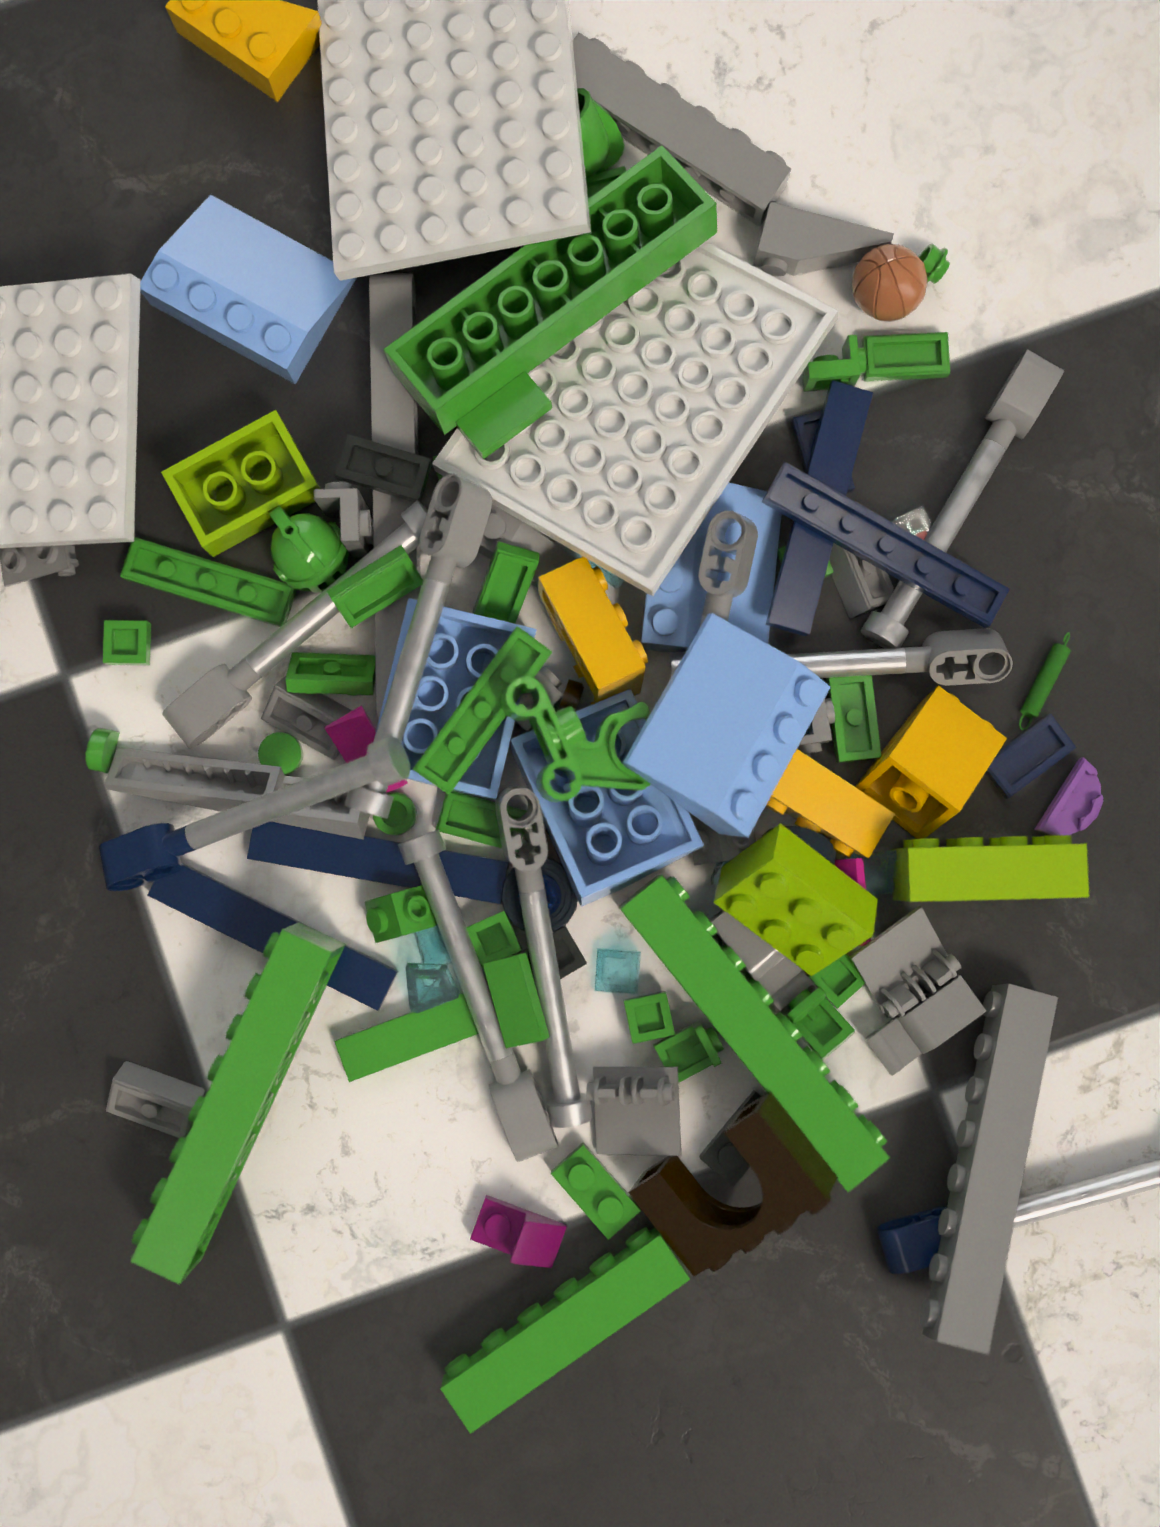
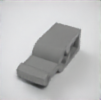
(763, 962)
(925, 1024)

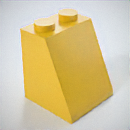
(932, 763)

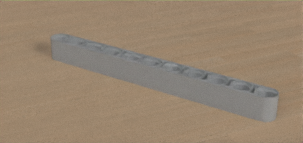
(395, 425)

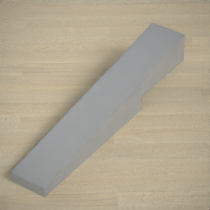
(223, 785)

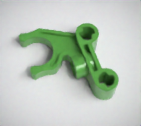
(566, 744)

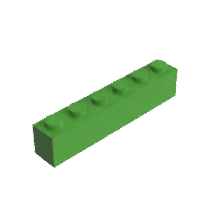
(563, 1328)

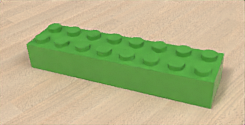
(553, 290)
(754, 1033)
(237, 1101)

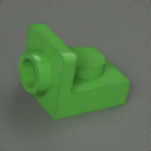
(826, 368)

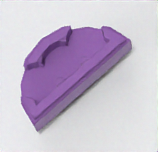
(1075, 802)

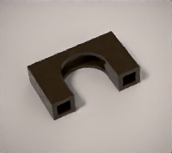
(708, 1231)

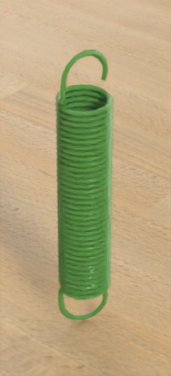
(1045, 681)

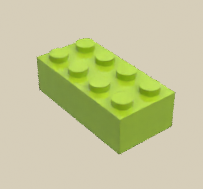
(993, 872)

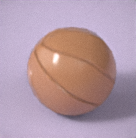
(889, 282)

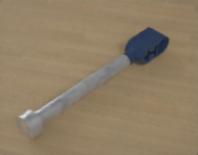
(157, 848)
(915, 1238)

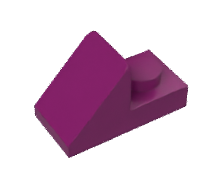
(518, 1232)

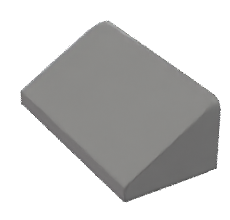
(859, 582)
(304, 717)
(153, 1099)

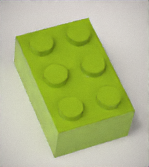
(240, 481)
(796, 900)

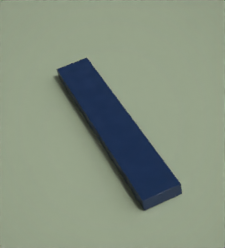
(885, 545)
(806, 551)
(372, 860)
(254, 924)

